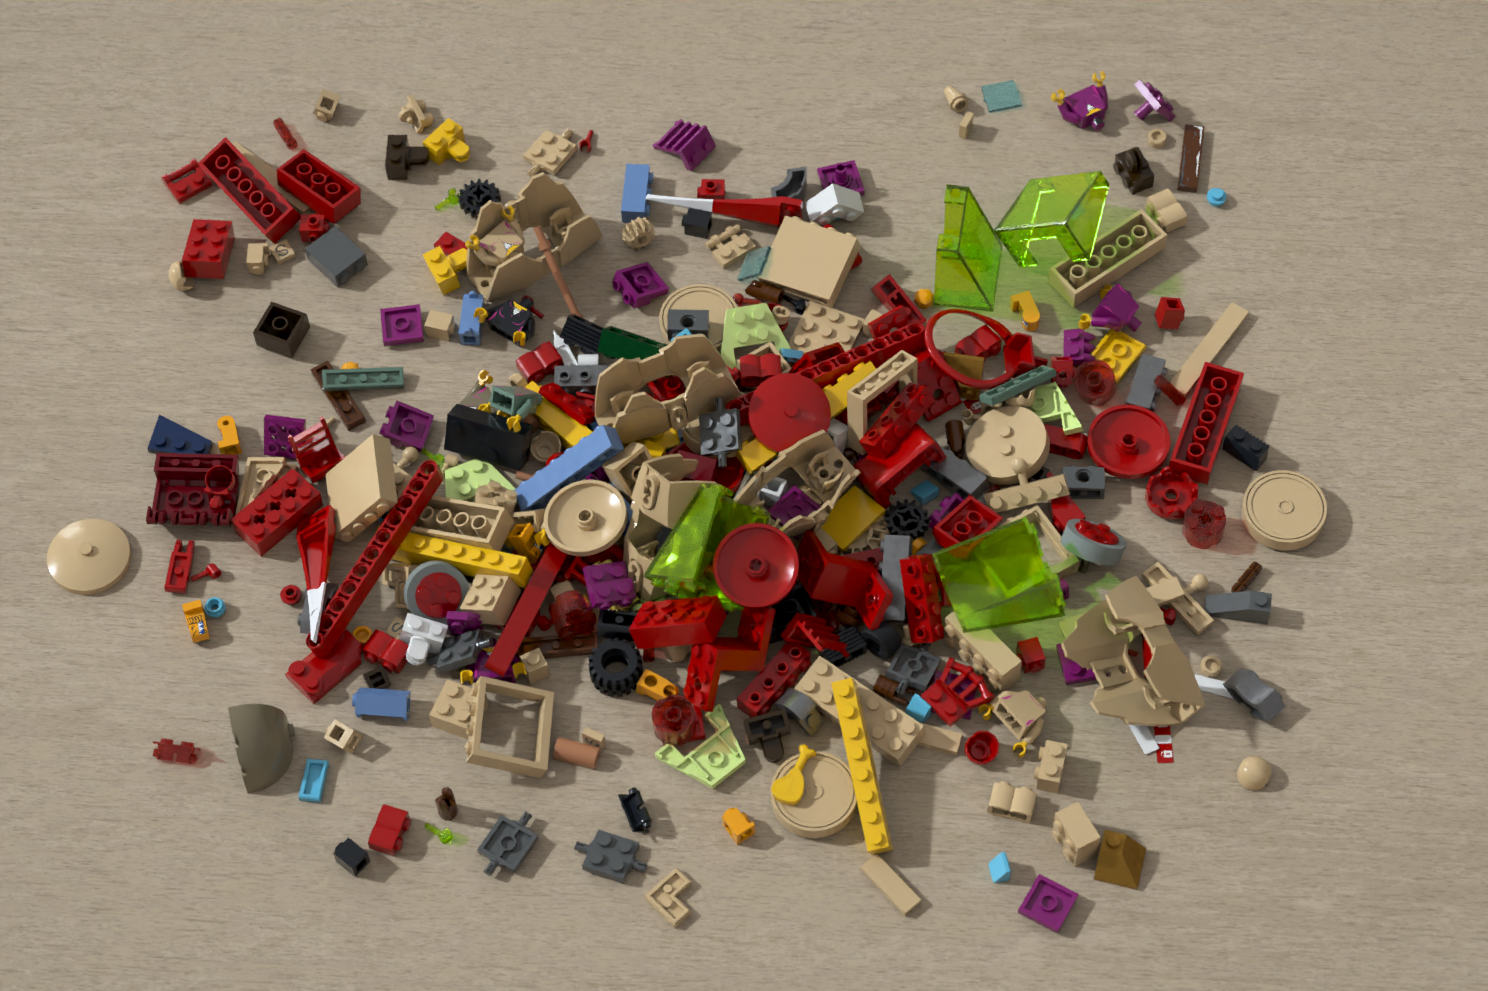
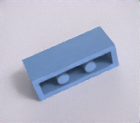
(635, 191)

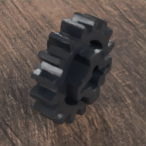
(470, 196)
(907, 519)

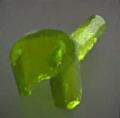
(450, 199)
(433, 457)
(444, 835)

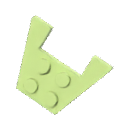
(749, 327)
(1052, 405)
(465, 478)
(711, 760)

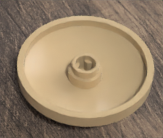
(585, 517)
(89, 556)

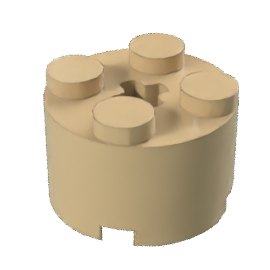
(496, 495)

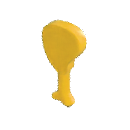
(791, 787)

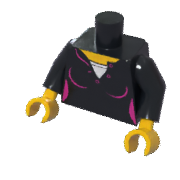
(510, 320)

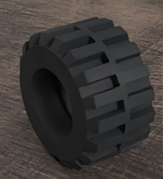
(615, 652)

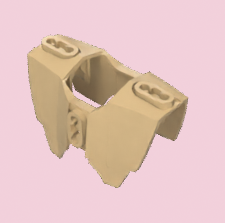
(539, 204)
(640, 415)
(810, 459)
(657, 503)
(1102, 644)

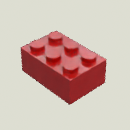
(208, 249)

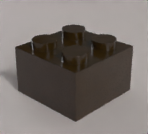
(281, 329)

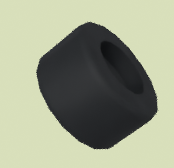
(882, 641)

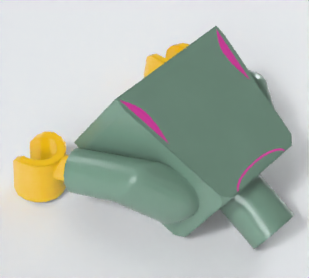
(514, 401)

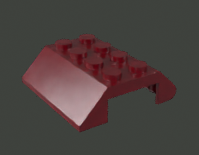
(180, 488)

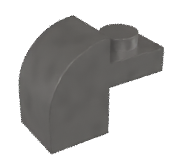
(801, 709)

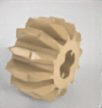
(638, 233)

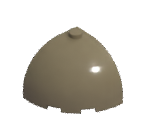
(262, 743)

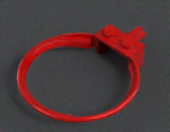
(1017, 352)

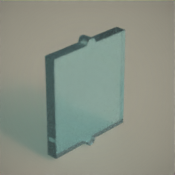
(1001, 96)
(754, 263)

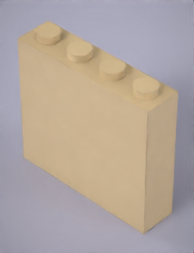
(810, 260)
(362, 487)

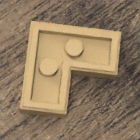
(665, 897)

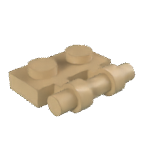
(733, 250)

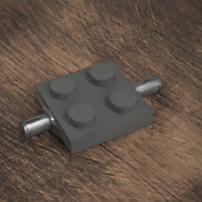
(720, 432)
(460, 651)
(913, 667)
(508, 844)
(610, 856)

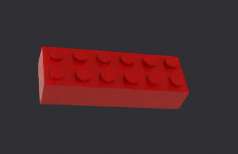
(250, 190)
(1206, 422)

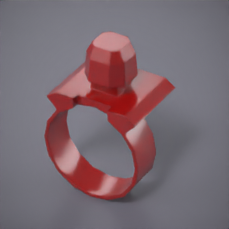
(217, 498)

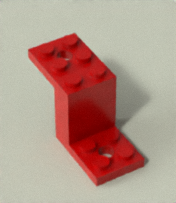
(927, 371)
(843, 580)
(728, 654)

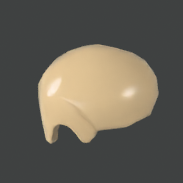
(178, 279)
(1023, 399)
(545, 445)
(1254, 772)

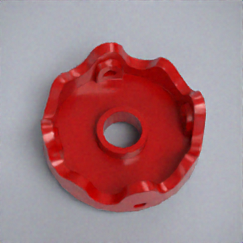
(1170, 482)

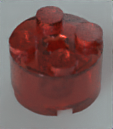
(1092, 372)
(1204, 524)
(572, 614)
(674, 720)

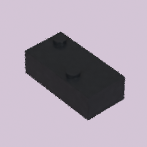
(487, 437)

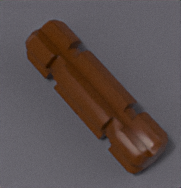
(1247, 577)

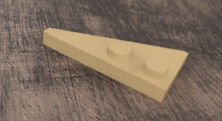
(258, 477)

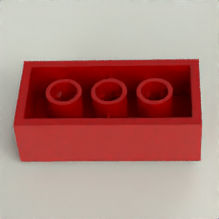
(318, 186)
(276, 512)
(677, 622)

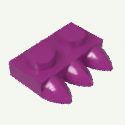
(1077, 345)
(462, 622)

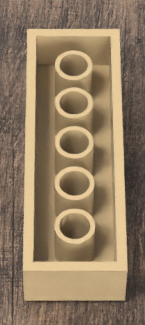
(1112, 257)
(464, 522)
(888, 728)

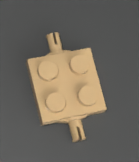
(550, 152)

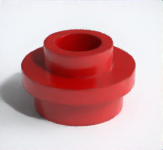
(293, 599)

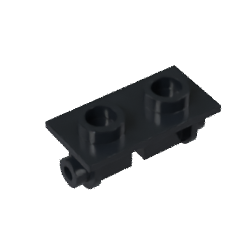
(638, 818)

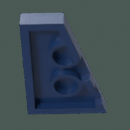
(174, 438)

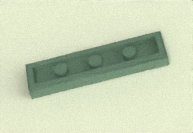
(363, 379)
(1017, 385)

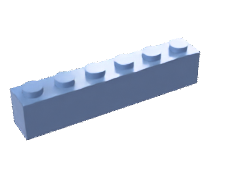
(569, 467)

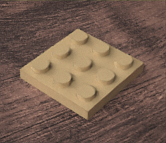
(825, 326)

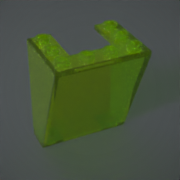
(1055, 208)
(969, 254)
(688, 553)
(1000, 578)

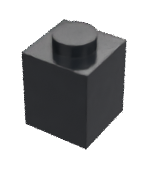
(697, 223)
(351, 856)

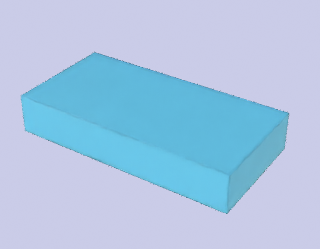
(314, 780)

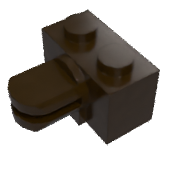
(402, 156)
(1134, 170)
(768, 731)

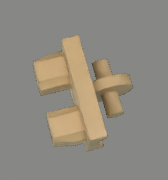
(413, 114)

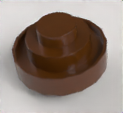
(848, 615)

